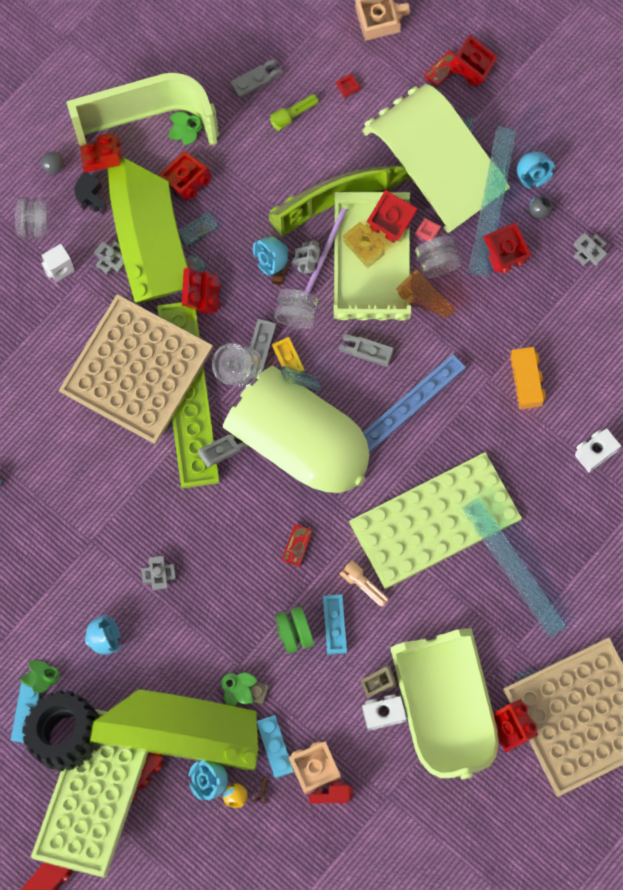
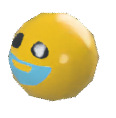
(235, 795)

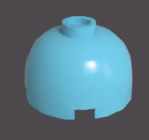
(535, 169)
(271, 254)
(103, 635)
(208, 780)

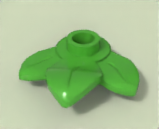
(182, 127)
(38, 676)
(240, 690)

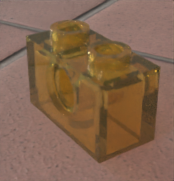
(369, 254)

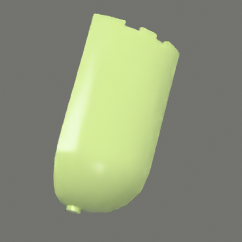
(300, 433)
(447, 703)

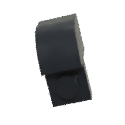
(86, 191)

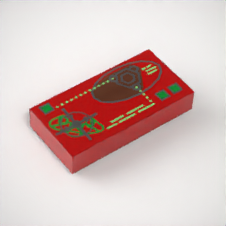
(440, 70)
(297, 545)

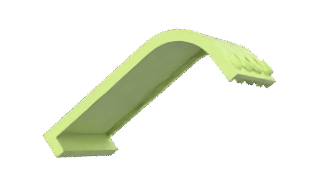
(140, 101)
(436, 152)
(370, 291)

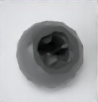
(52, 163)
(540, 207)

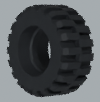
(46, 716)

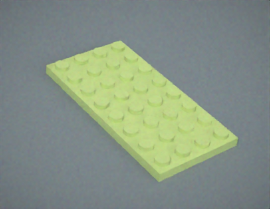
(430, 522)
(90, 810)

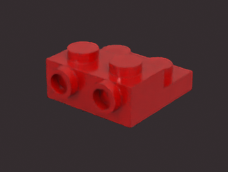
(473, 61)
(101, 154)
(186, 176)
(391, 216)
(507, 248)
(201, 291)
(514, 725)
(337, 794)

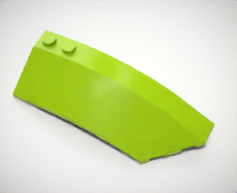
(322, 196)
(146, 231)
(181, 728)

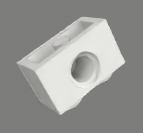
(57, 263)
(591, 459)
(375, 721)

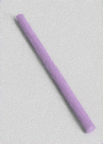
(326, 249)

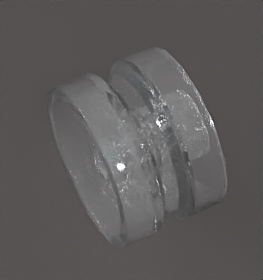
(31, 217)
(438, 256)
(296, 308)
(236, 364)

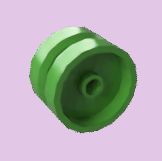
(295, 629)

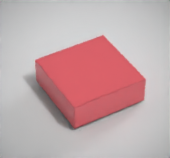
(428, 230)

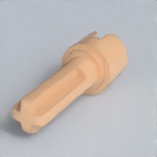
(354, 574)

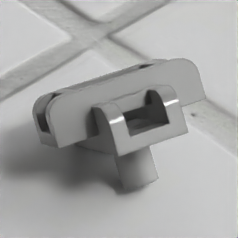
(588, 248)
(108, 256)
(310, 257)
(158, 571)

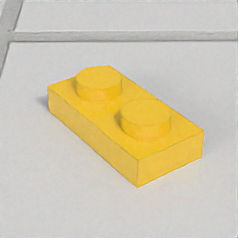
(287, 355)

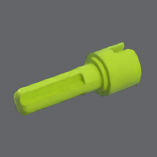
(283, 117)

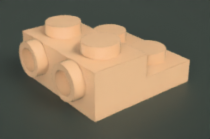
(314, 767)

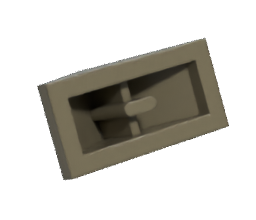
(378, 682)

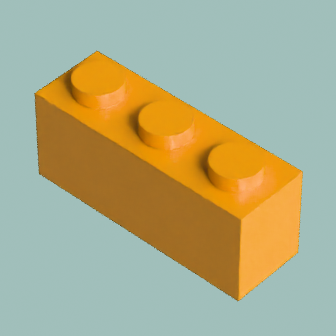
(527, 378)

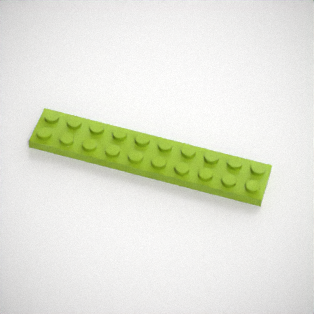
(192, 419)

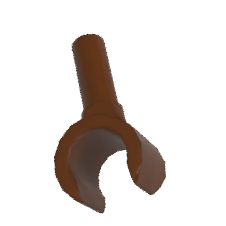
(278, 278)
(262, 791)

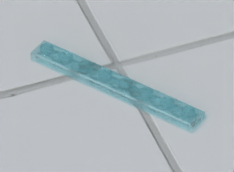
(492, 199)
(514, 567)

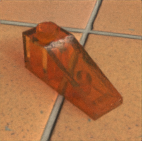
(421, 293)

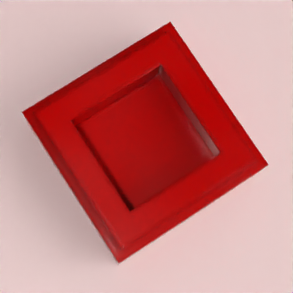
(348, 85)

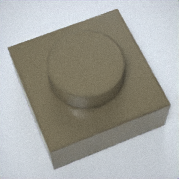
(259, 692)

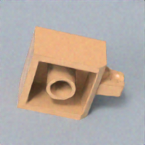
(380, 17)

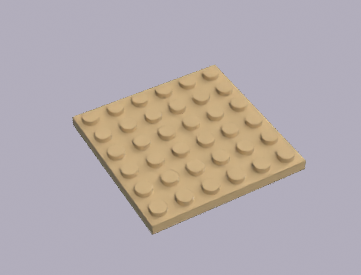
(136, 369)
(576, 715)

